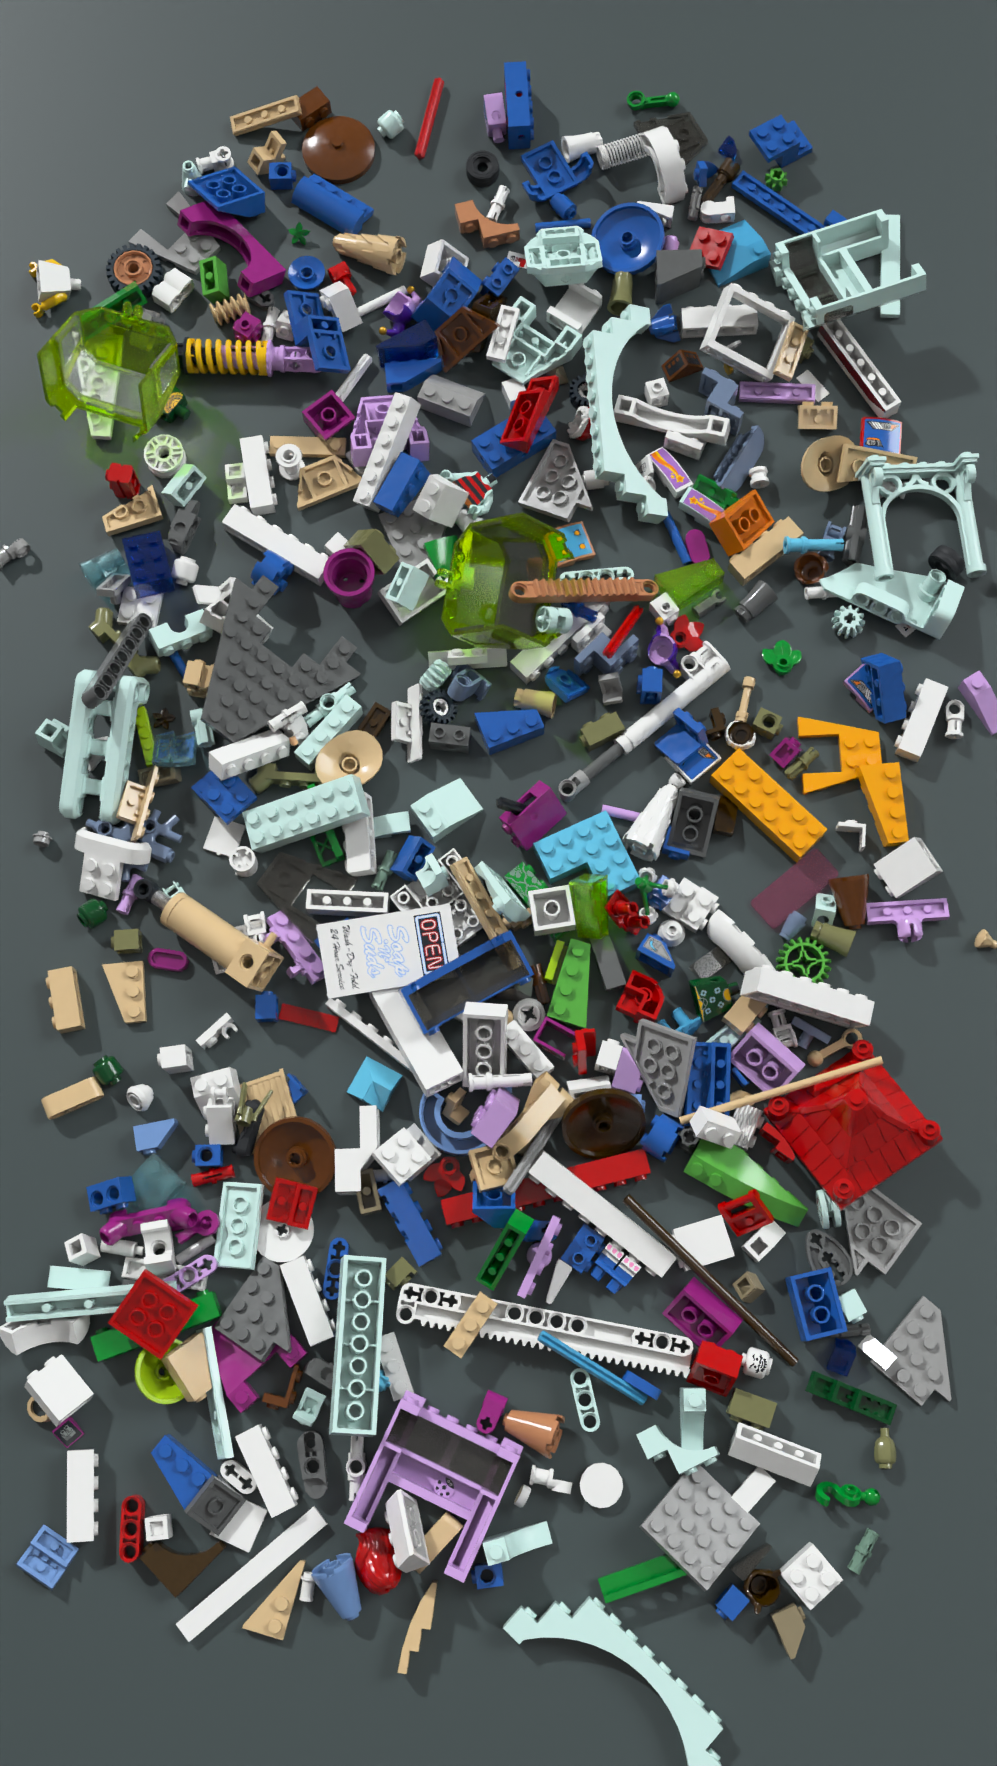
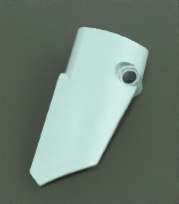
(908, 598)

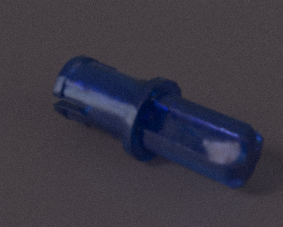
(581, 610)

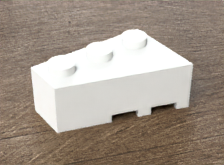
(215, 614)

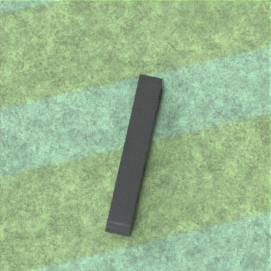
(117, 661)

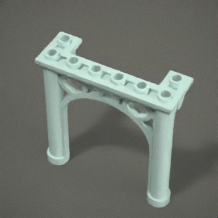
(959, 477)

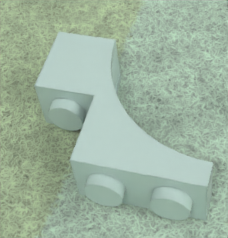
(656, 1444)

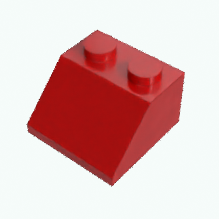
(714, 1368)

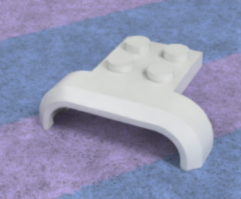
(105, 862)

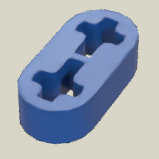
(641, 1384)

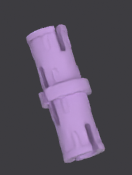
(128, 896)

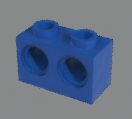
(111, 1194)

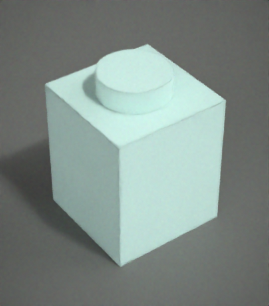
(852, 1306)

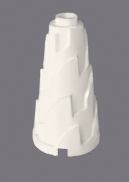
(651, 825)

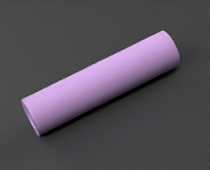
(620, 813)

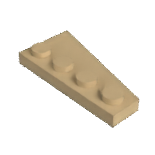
(854, 456)

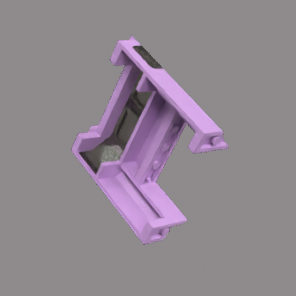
(427, 1446)

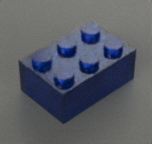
(148, 564)

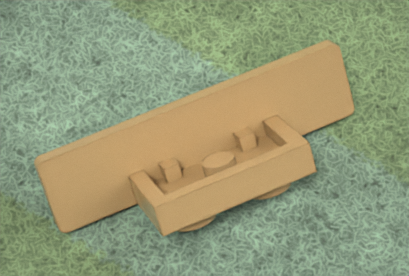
(135, 803)

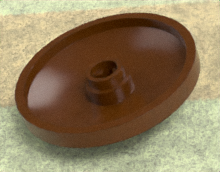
(338, 149)
(295, 1151)

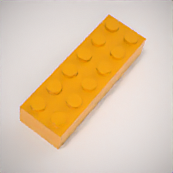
(767, 805)

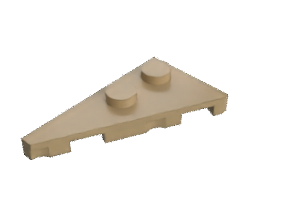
(274, 1613)

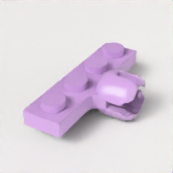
(907, 915)
(539, 1256)

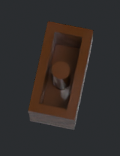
(313, 107)

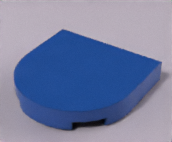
(565, 683)

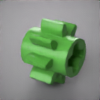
(776, 179)

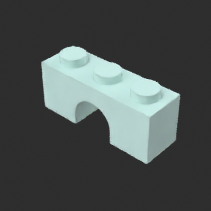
(167, 641)

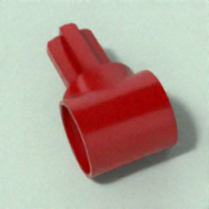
(342, 273)

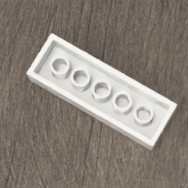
(807, 997)

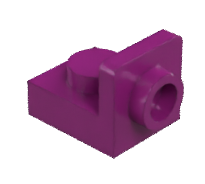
(786, 751)

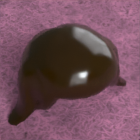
(762, 1588)

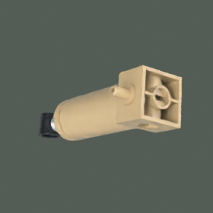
(244, 958)

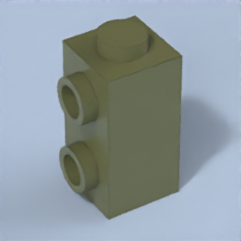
(602, 731)

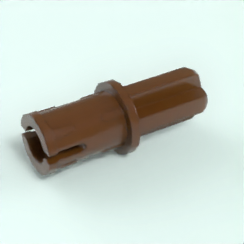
(540, 985)

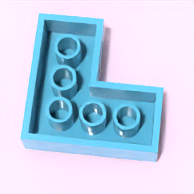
(588, 845)

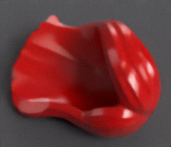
(375, 1561)

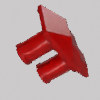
(625, 913)

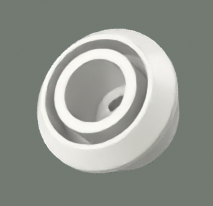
(671, 936)
(140, 1097)

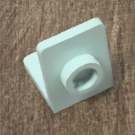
(824, 906)

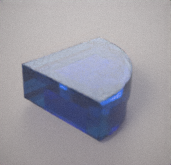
(728, 148)

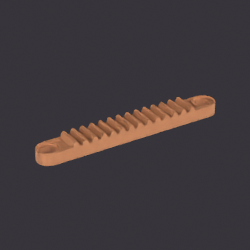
(583, 590)

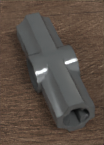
(855, 535)

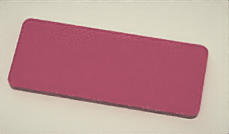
(794, 888)

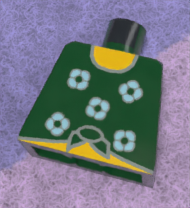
(712, 996)

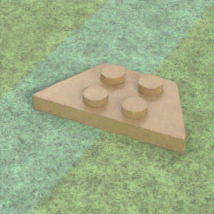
(325, 480)

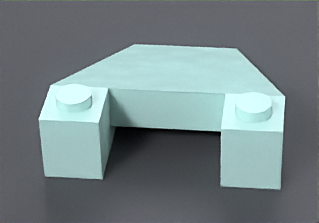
(534, 353)

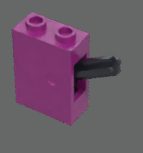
(530, 815)

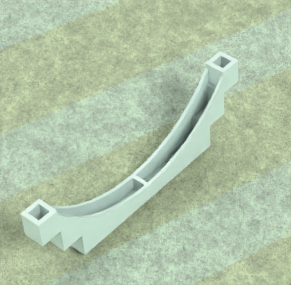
(608, 451)
(596, 1627)

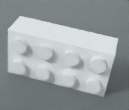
(484, 1039)

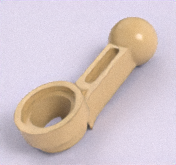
(816, 1058)

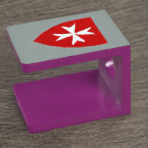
(555, 1025)

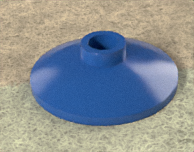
(306, 266)

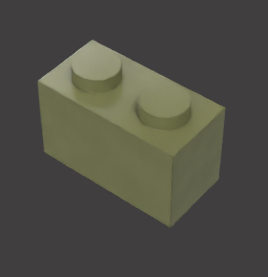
(751, 1408)

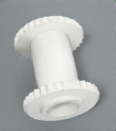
(289, 463)

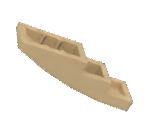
(421, 1620)

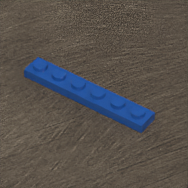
(775, 204)

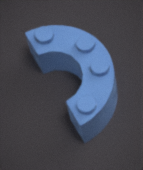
(438, 1134)

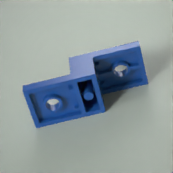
(317, 332)

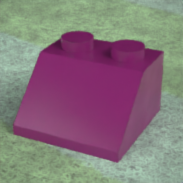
(327, 416)

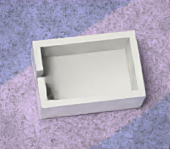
(427, 597)

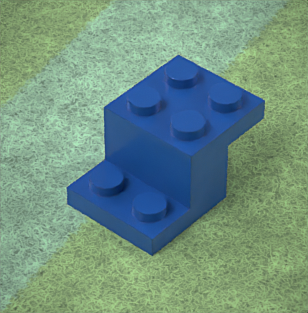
(780, 141)
(224, 797)

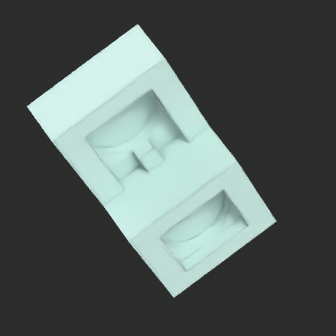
(391, 824)

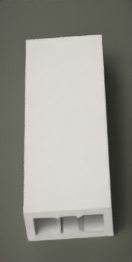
(426, 1055)

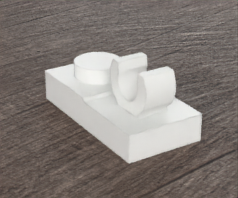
(210, 1036)

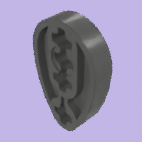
(829, 1246)

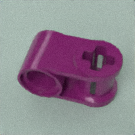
(492, 1408)

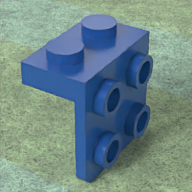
(683, 739)

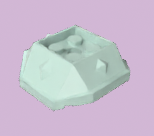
(562, 256)

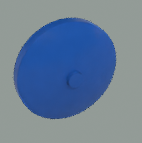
(629, 237)

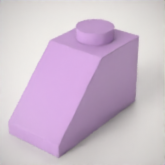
(627, 1074)

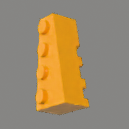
(885, 801)

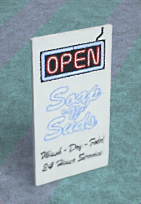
(385, 949)

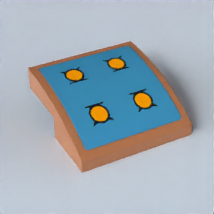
(577, 542)

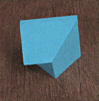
(374, 1083)

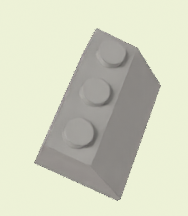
(450, 399)

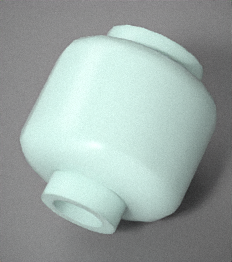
(390, 124)

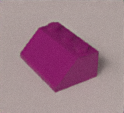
(702, 1315)

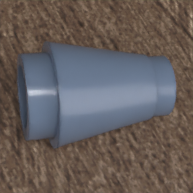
(792, 925)

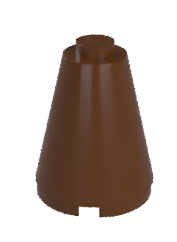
(851, 898)

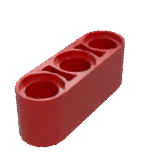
(126, 1538)

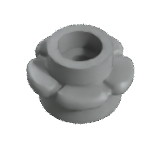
(42, 839)

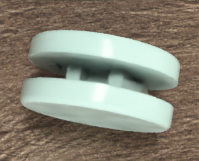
(827, 1209)

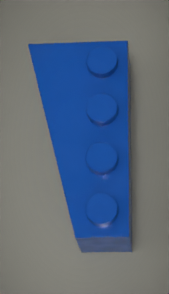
(410, 1223)

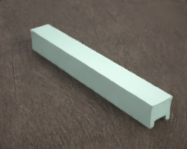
(67, 1302)

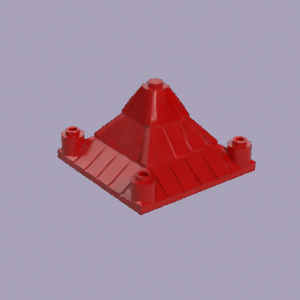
(853, 1128)

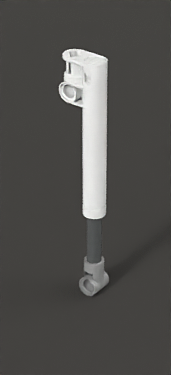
(708, 668)

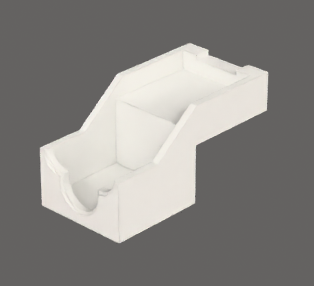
(351, 1161)

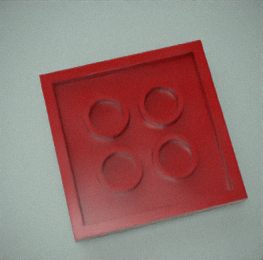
(153, 1314)

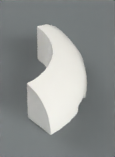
(735, 943)
(27, 1334)

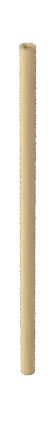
(790, 1087)

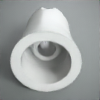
(576, 145)

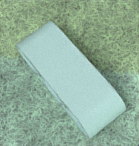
(77, 1278)
(590, 1409)

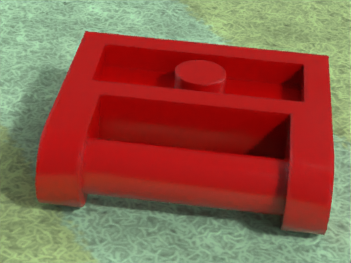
(749, 1218)

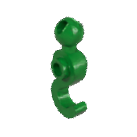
(847, 1494)

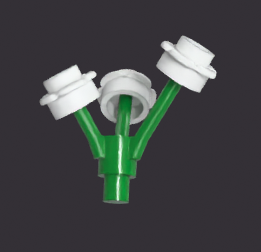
(646, 883)

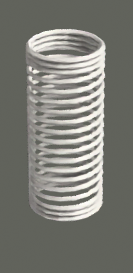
(603, 155)

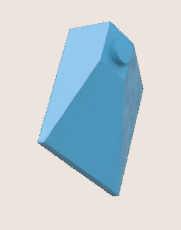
(746, 254)

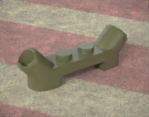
(103, 630)
(269, 774)

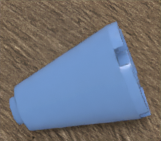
(339, 1585)

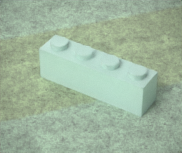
(335, 723)

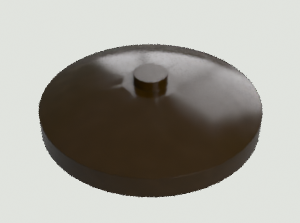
(603, 1123)

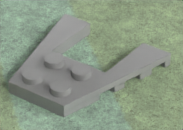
(186, 250)

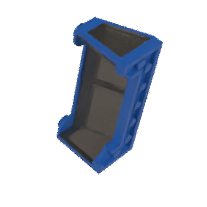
(466, 979)

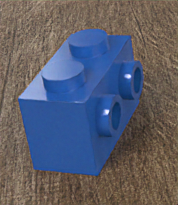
(650, 685)
(412, 858)
(583, 1248)

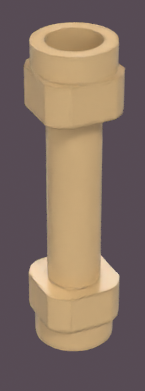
(748, 685)

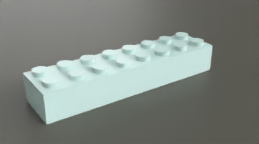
(358, 1346)

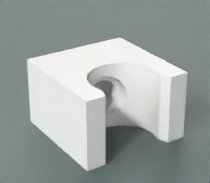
(157, 1236)

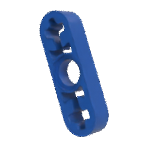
(330, 1261)

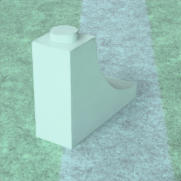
(692, 1417)
(515, 1542)

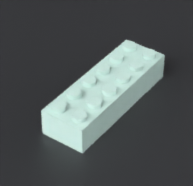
(306, 813)

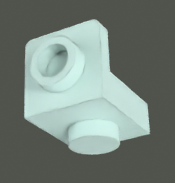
(309, 1407)

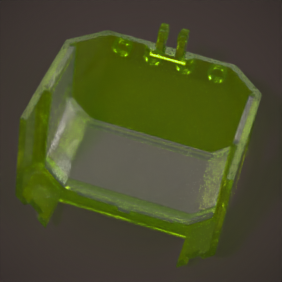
(111, 366)

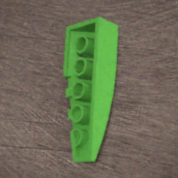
(736, 1173)

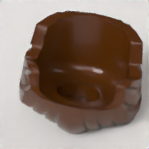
(810, 568)

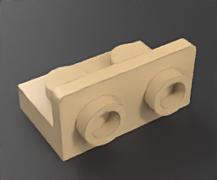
(817, 416)

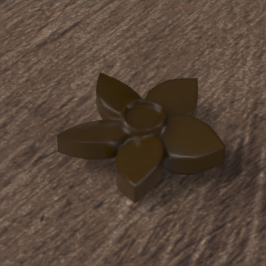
(163, 719)

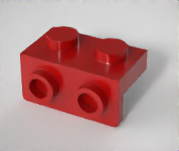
(582, 1048)

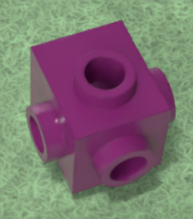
(247, 328)

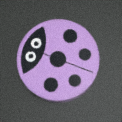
(444, 1486)

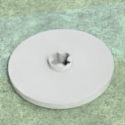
(284, 1247)

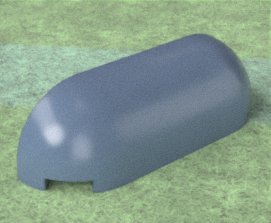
(740, 459)

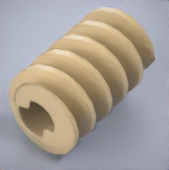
(230, 309)

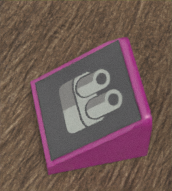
(68, 1432)

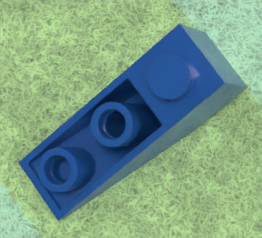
(408, 374)

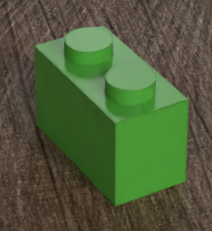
(214, 279)

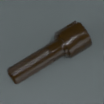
(725, 174)

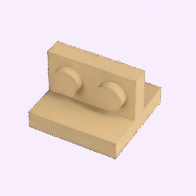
(487, 1170)

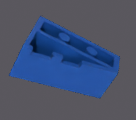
(401, 484)
(887, 687)
(508, 728)
(181, 1469)

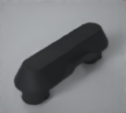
(246, 1142)

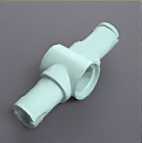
(321, 711)

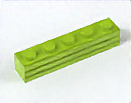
(145, 734)

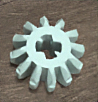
(846, 628)
(435, 675)

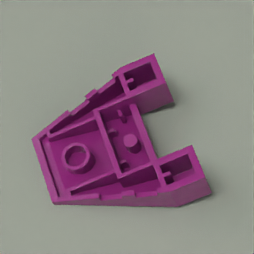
(238, 1365)

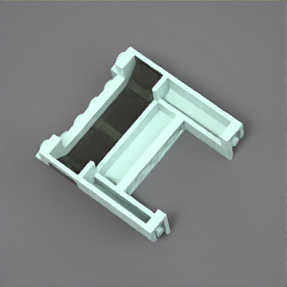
(823, 274)

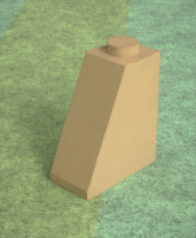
(190, 1367)

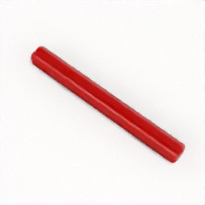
(429, 118)
(622, 632)

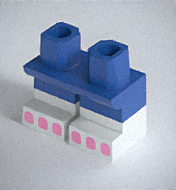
(621, 1275)

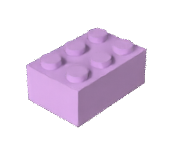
(765, 1059)
(494, 1116)

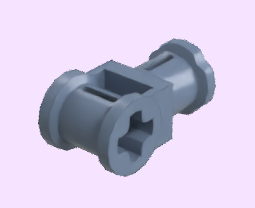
(832, 532)

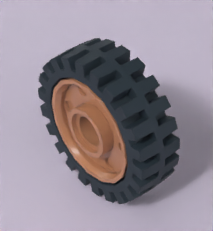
(133, 259)

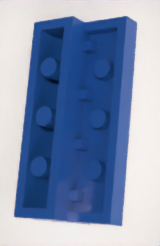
(331, 204)
(709, 1077)

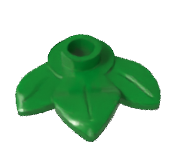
(780, 655)

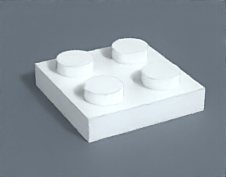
(132, 607)

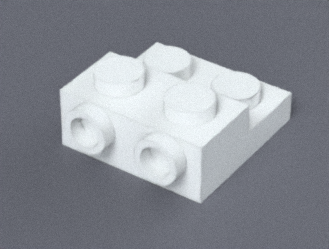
(691, 906)

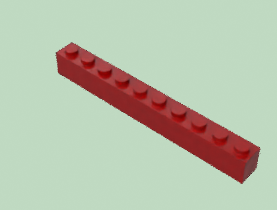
(595, 1174)

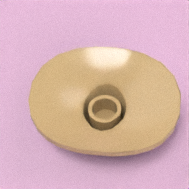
(822, 462)
(348, 754)

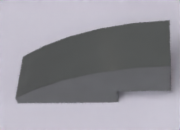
(607, 963)

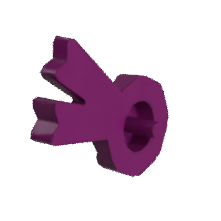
(206, 1225)

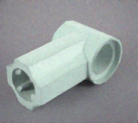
(203, 732)

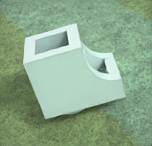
(53, 736)
(432, 876)

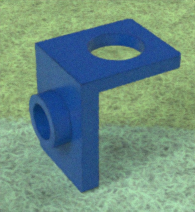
(672, 852)
(296, 1088)

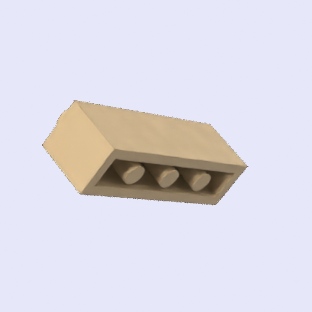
(762, 552)

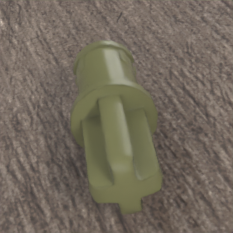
(801, 763)

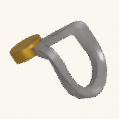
(728, 369)

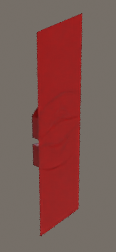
(308, 1017)

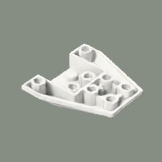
(414, 897)

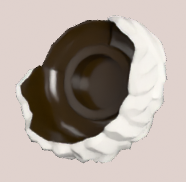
(740, 735)

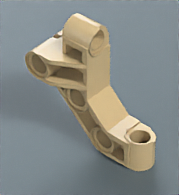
(541, 1105)

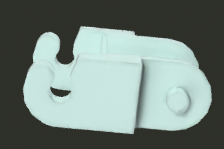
(175, 885)

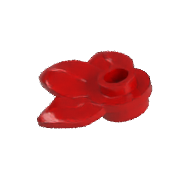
(688, 632)
(444, 1179)

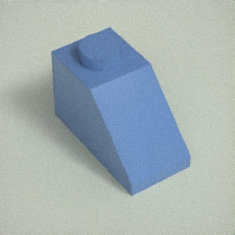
(153, 1135)

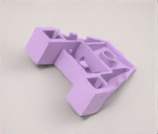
(368, 424)

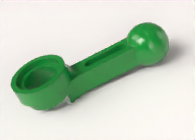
(671, 99)

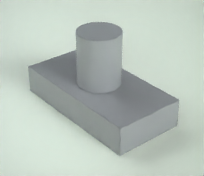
(113, 587)

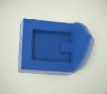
(704, 170)

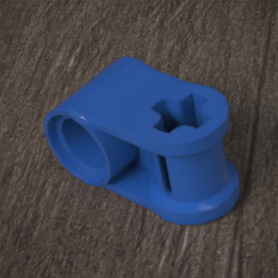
(536, 1233)

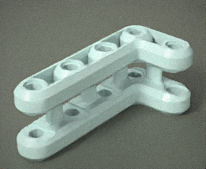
(129, 695)

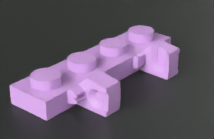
(304, 956)

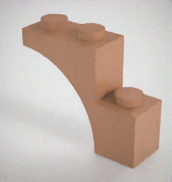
(491, 233)

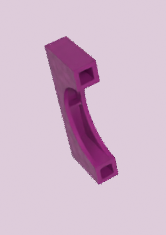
(262, 268)

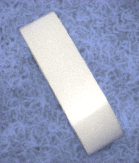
(235, 1480)

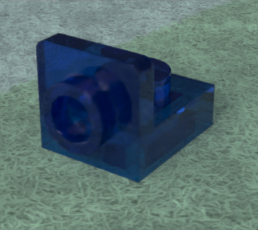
(842, 1357)

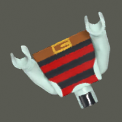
(479, 489)

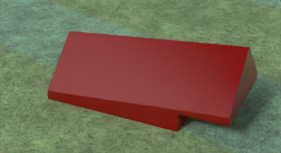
(529, 413)

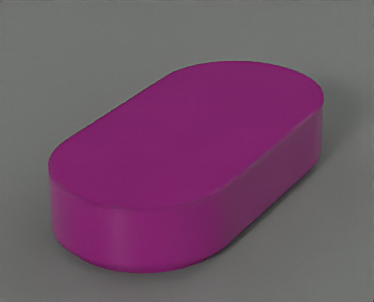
(697, 546)
(168, 960)

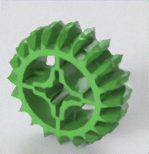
(794, 965)

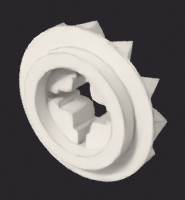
(526, 1005)

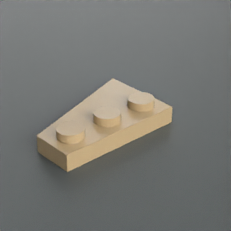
(128, 987)

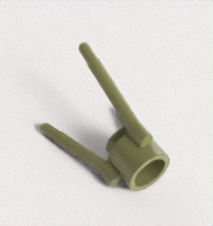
(244, 1114)

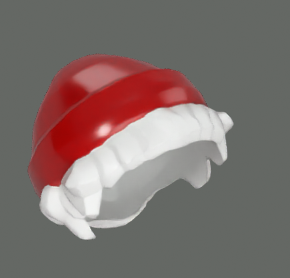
(581, 425)

